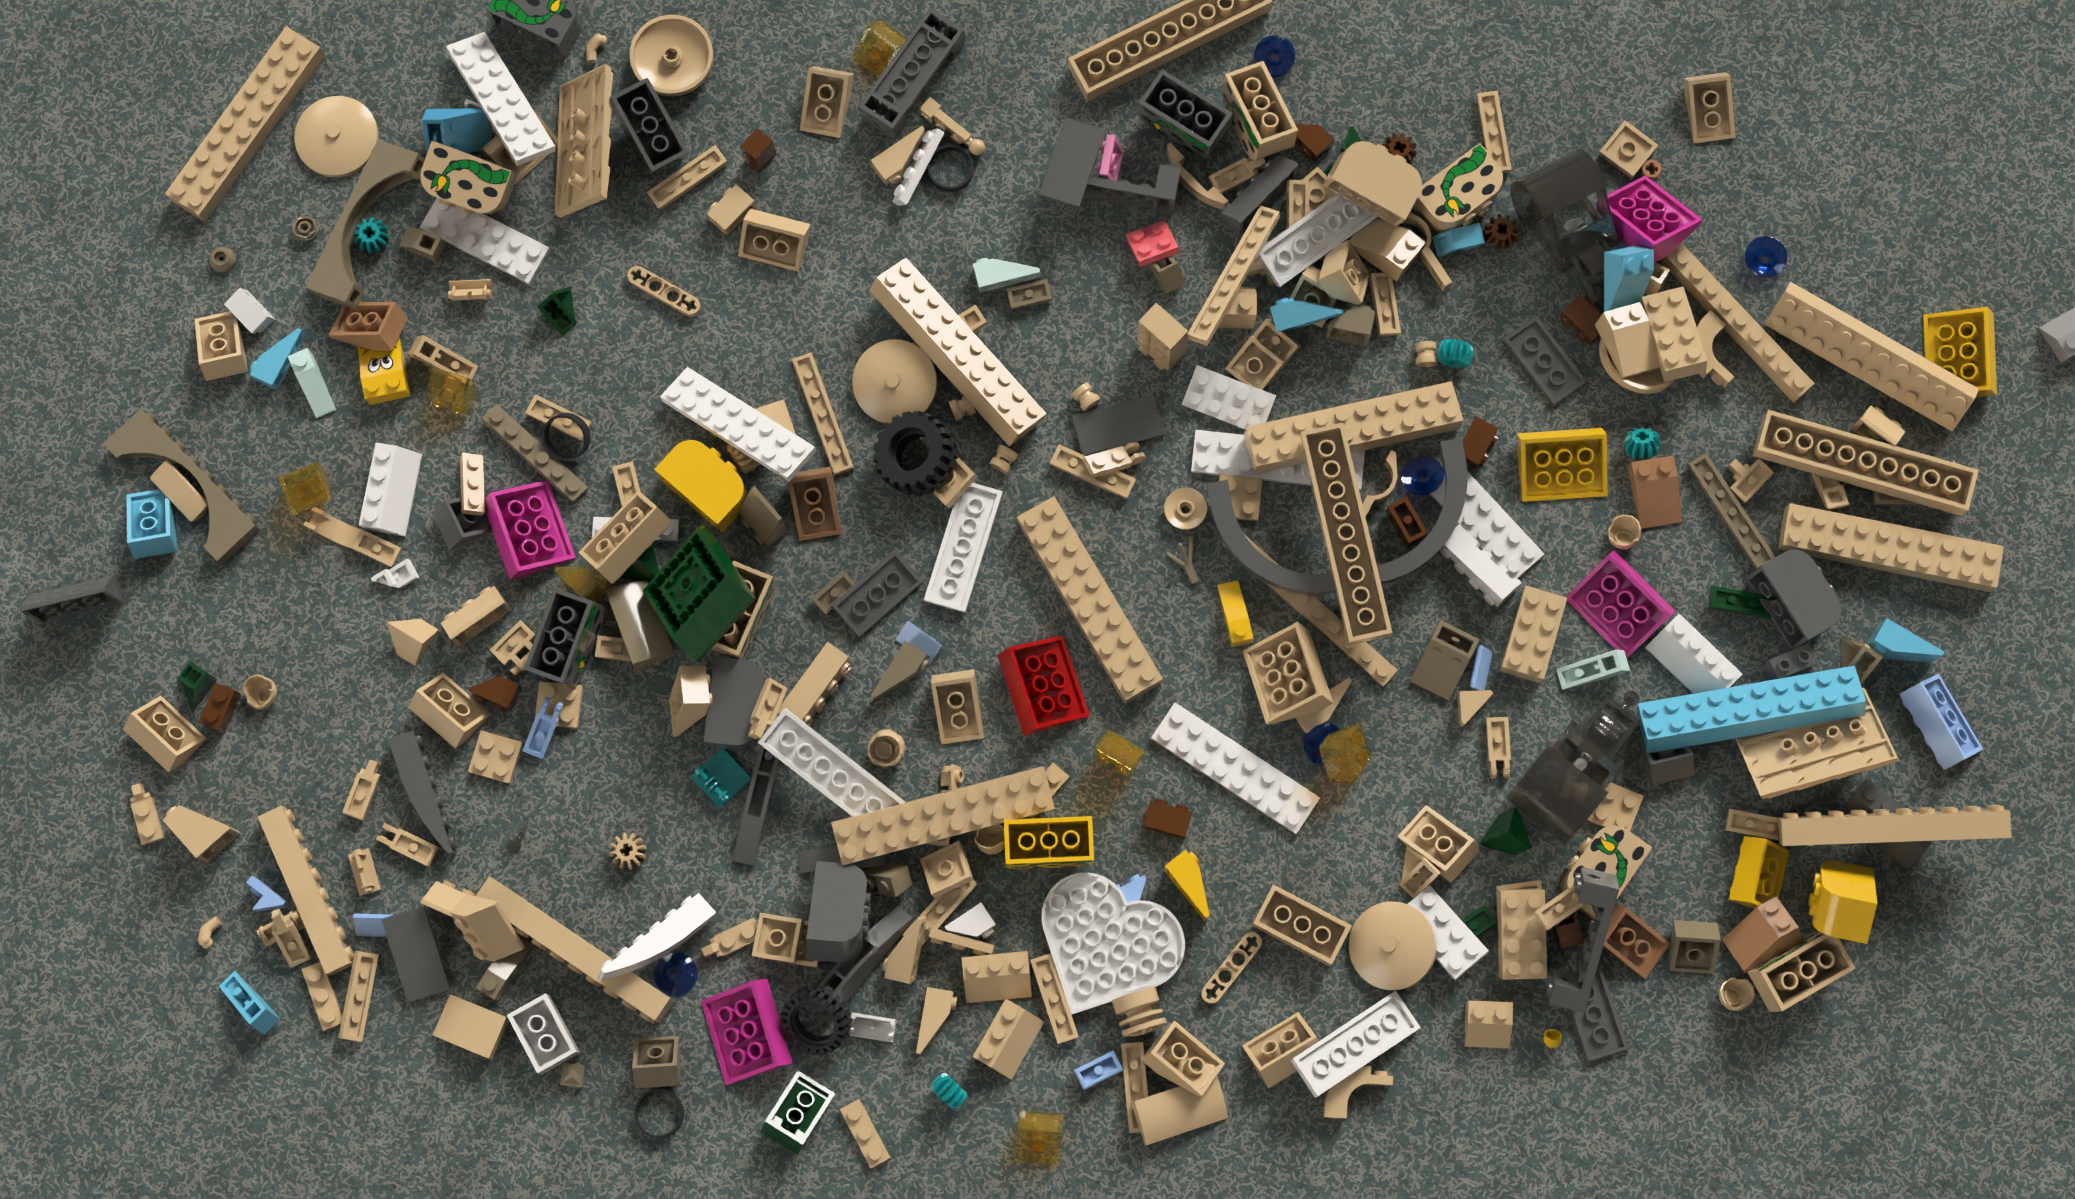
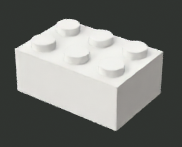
(543, 1034)

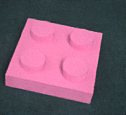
(1111, 159)

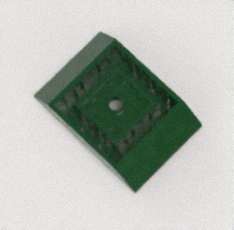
(698, 594)

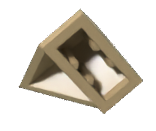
(411, 638)
(1861, 656)
(1417, 873)

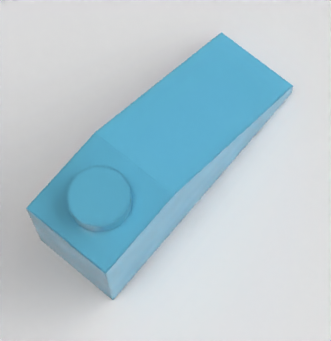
(274, 363)
(249, 1003)

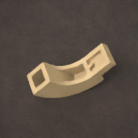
(1708, 329)
(1337, 1096)

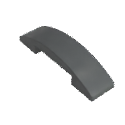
(808, 859)

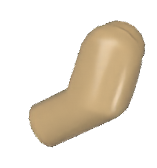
(206, 930)

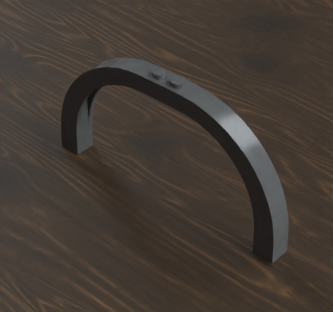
(1316, 584)

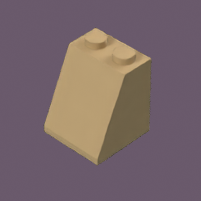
(1242, 310)
(199, 833)

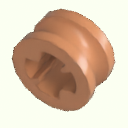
(1655, 165)

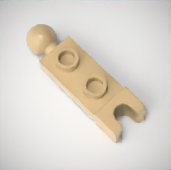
(933, 113)

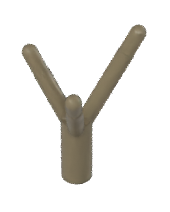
(1187, 564)

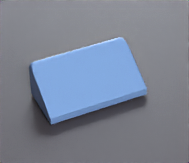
(920, 640)
(1480, 669)
(369, 925)
(1098, 1070)

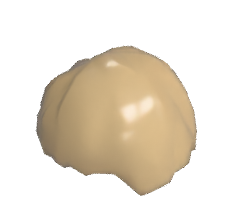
(886, 748)

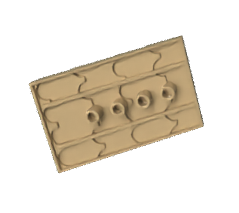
(583, 141)
(1816, 752)

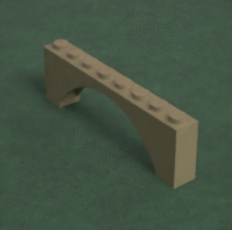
(384, 170)
(228, 524)

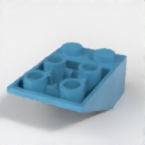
(458, 128)

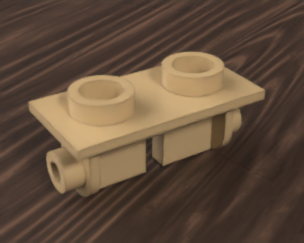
(470, 290)
(952, 777)
(364, 871)
(265, 932)

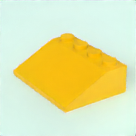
(1964, 346)
(1562, 464)

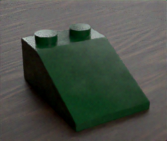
(797, 1112)

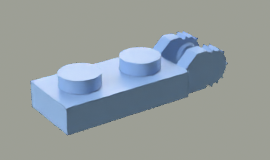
(542, 730)

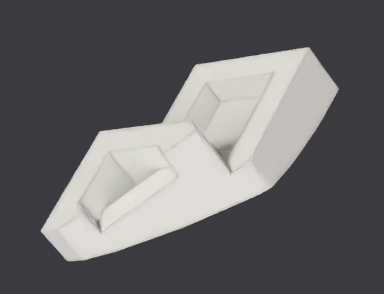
(397, 576)

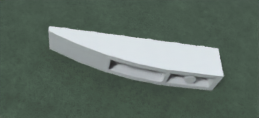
(662, 938)

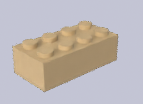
(1674, 334)
(1161, 337)
(625, 537)
(1533, 634)
(817, 683)
(1301, 925)
(1520, 934)

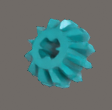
(376, 240)
(1455, 353)
(1642, 443)
(949, 1091)

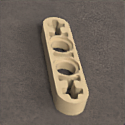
(665, 289)
(1233, 969)

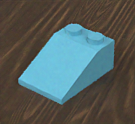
(1626, 275)
(1296, 314)
(150, 524)
(1901, 644)

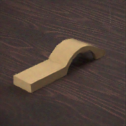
(1427, 255)
(1391, 464)
(353, 537)

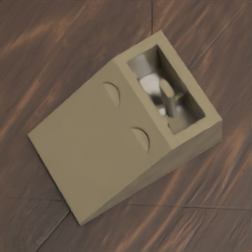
(1444, 660)

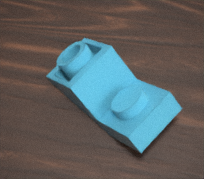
(1458, 239)

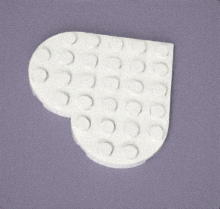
(1106, 944)

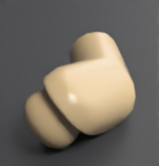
(591, 47)

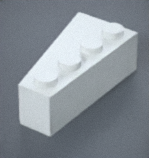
(1479, 567)

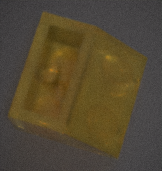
(1119, 752)
(1345, 754)

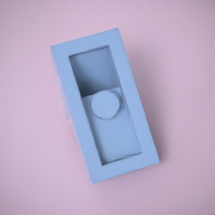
(269, 900)

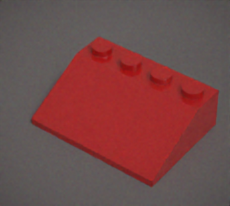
(1043, 685)

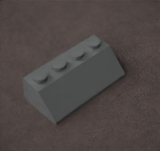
(1261, 191)
(1870, 797)

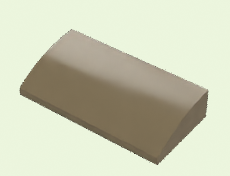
(639, 624)

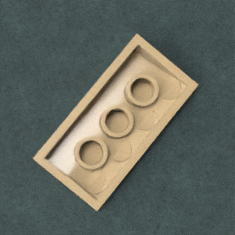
(1178, 1112)

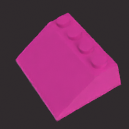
(1650, 217)
(528, 529)
(1620, 604)
(746, 1031)

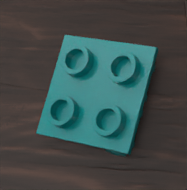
(720, 777)

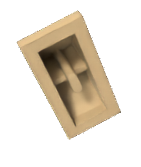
(1470, 702)

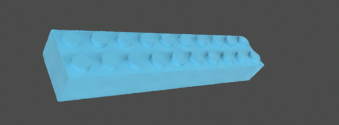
(1751, 709)

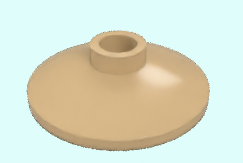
(1185, 498)

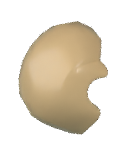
(1624, 532)
(255, 687)
(990, 839)
(1741, 998)

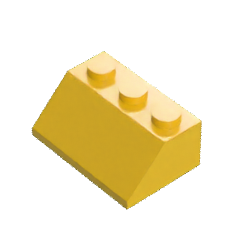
(1758, 872)

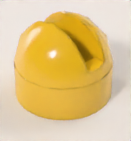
(1552, 1038)

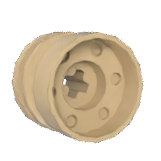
(1139, 1012)

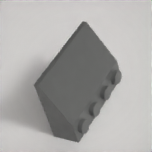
(73, 599)

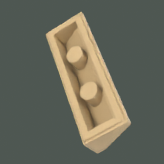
(179, 491)

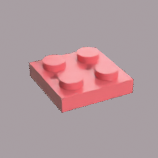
(1152, 243)

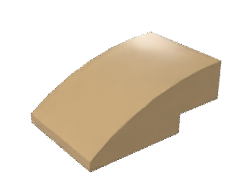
(1263, 356)
(782, 940)
(471, 1026)

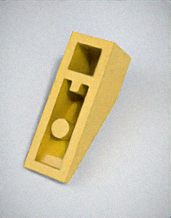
(1235, 614)

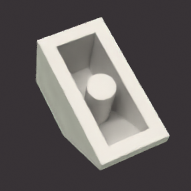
(973, 923)

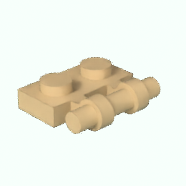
(512, 644)

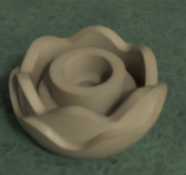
(302, 223)
(224, 265)

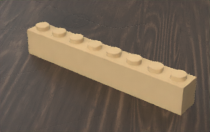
(306, 890)

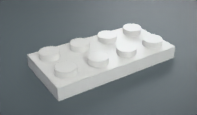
(1227, 399)
(1456, 945)

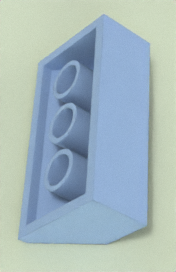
(1940, 721)

